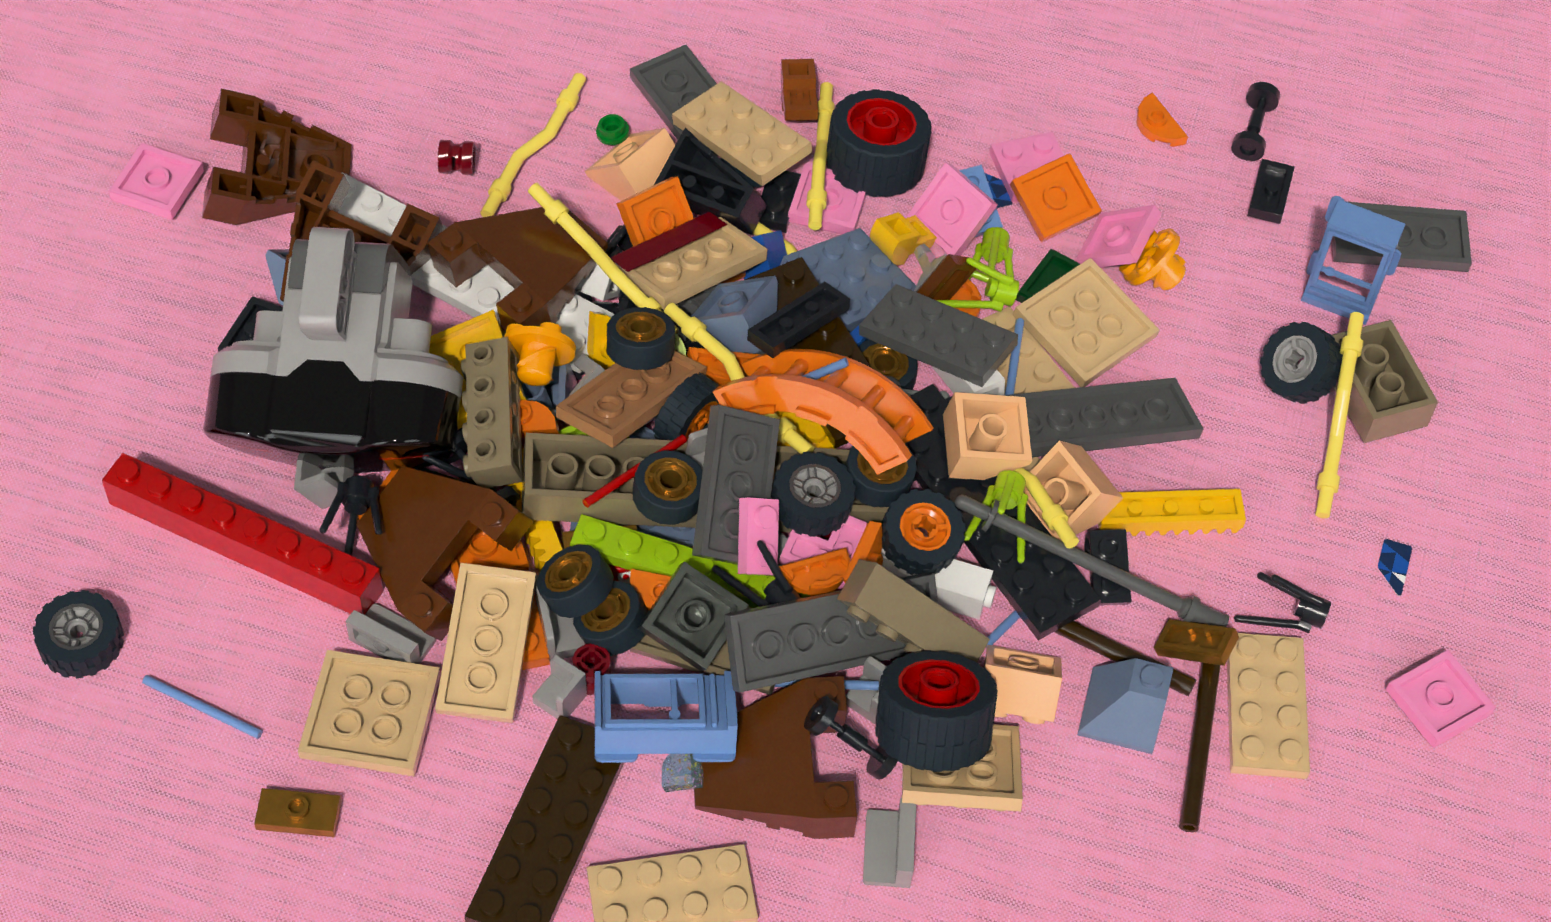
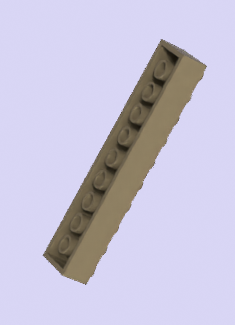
(569, 468)

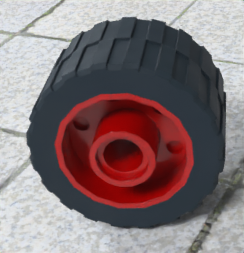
(878, 142)
(936, 711)

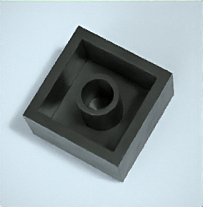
(691, 616)

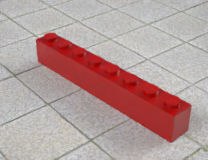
(242, 535)

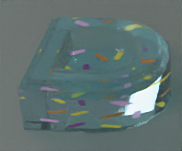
(681, 773)

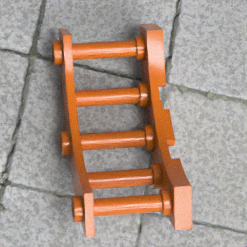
(853, 400)

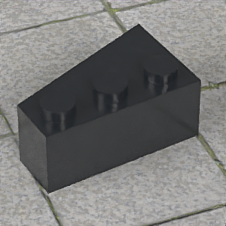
(712, 184)

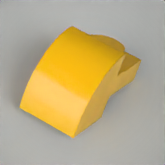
(900, 236)

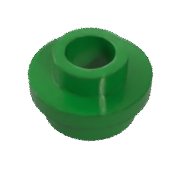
(612, 129)

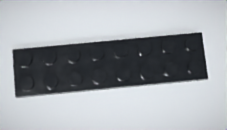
(1041, 589)

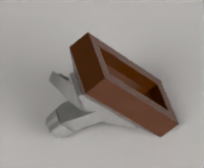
(941, 275)

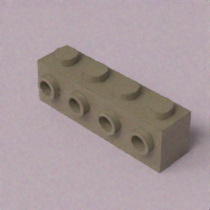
(492, 413)
(907, 614)

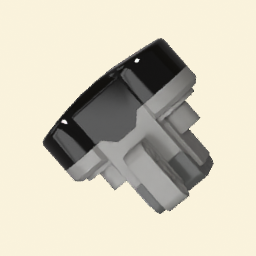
(337, 369)

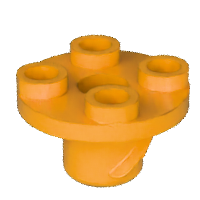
(1157, 262)
(540, 351)

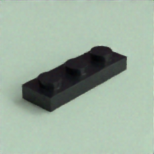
(798, 319)

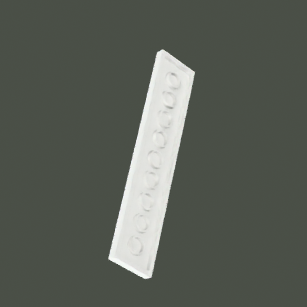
(478, 292)

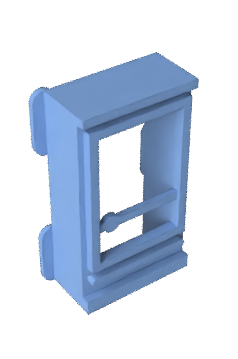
(1366, 230)
(707, 738)

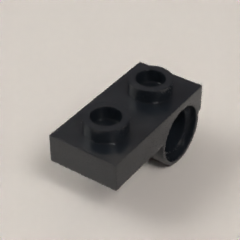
(1111, 548)

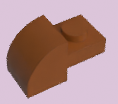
(798, 89)

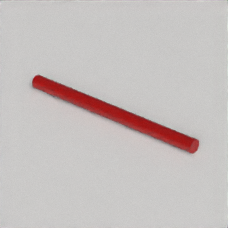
(629, 474)

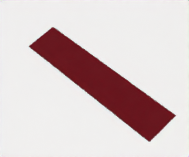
(668, 241)

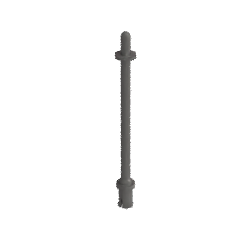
(1188, 608)

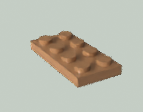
(624, 398)

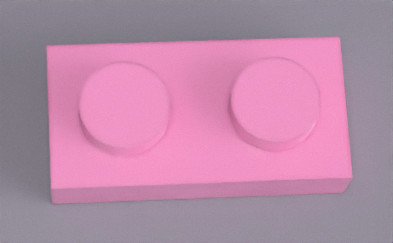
(757, 522)

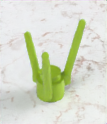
(995, 249)
(999, 287)
(1009, 491)

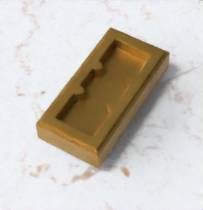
(1196, 642)
(298, 812)

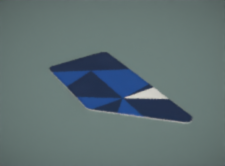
(998, 191)
(1394, 563)

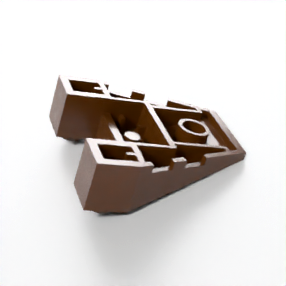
(273, 159)
(318, 206)
(526, 252)
(422, 532)
(774, 767)

